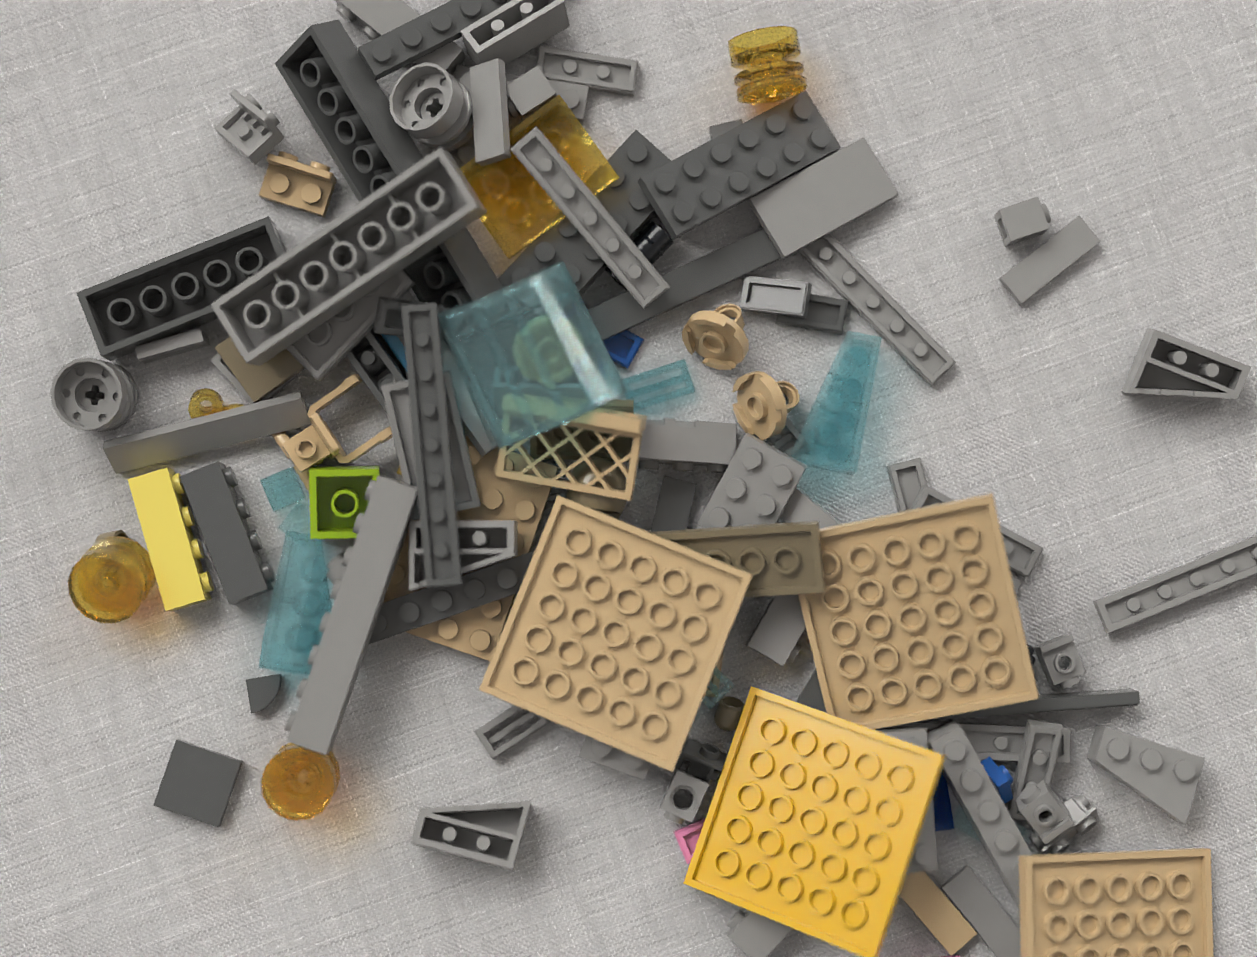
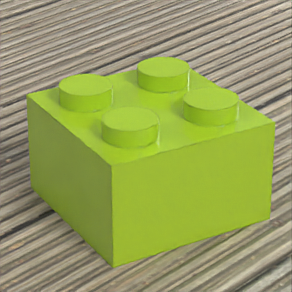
(338, 498)

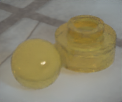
(197, 410)

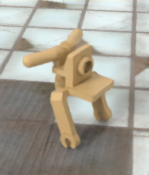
(319, 442)

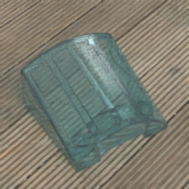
(530, 356)

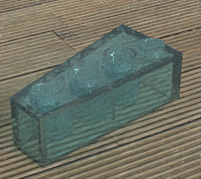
(838, 415)

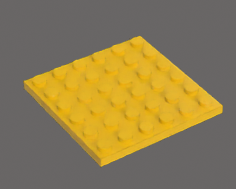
(814, 822)

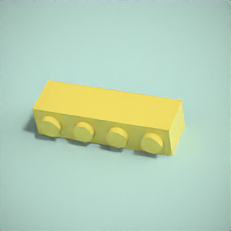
(170, 539)

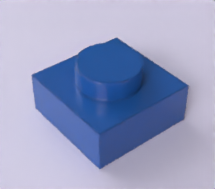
(1000, 778)

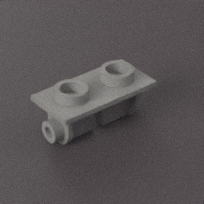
(1083, 822)

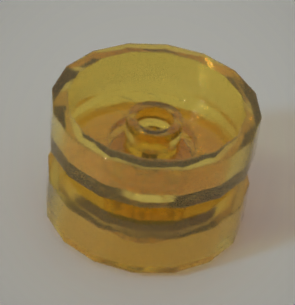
(111, 579)

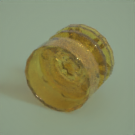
(766, 64)
(296, 799)

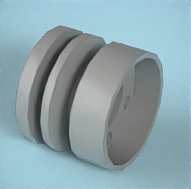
(433, 107)
(75, 391)

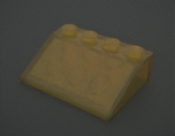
(514, 201)

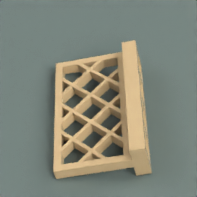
(599, 421)

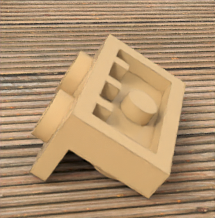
(298, 184)

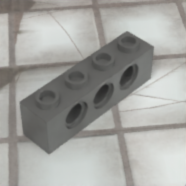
(376, 364)

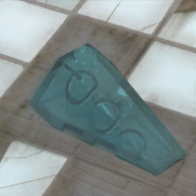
(296, 606)

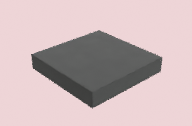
(198, 783)

